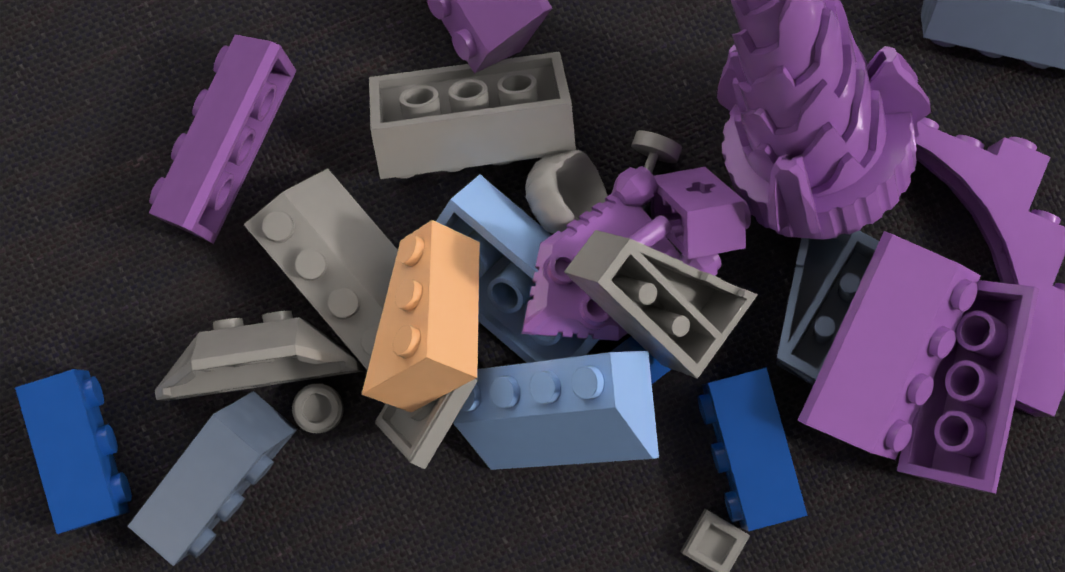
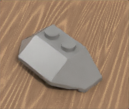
(254, 357)

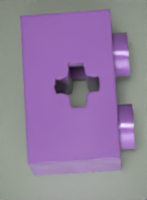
(702, 212)

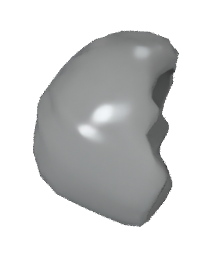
(563, 189)

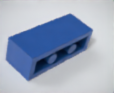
(74, 449)
(752, 450)

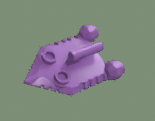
(557, 300)

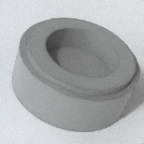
(317, 408)

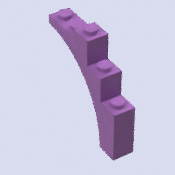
(1024, 245)

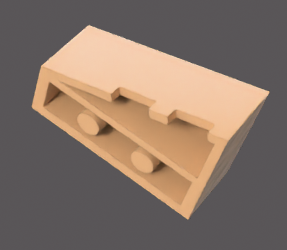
(427, 320)

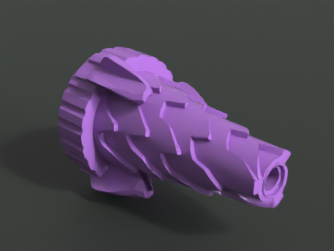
(812, 126)

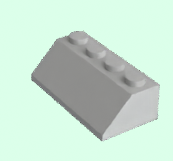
(469, 119)
(330, 256)

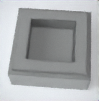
(714, 543)

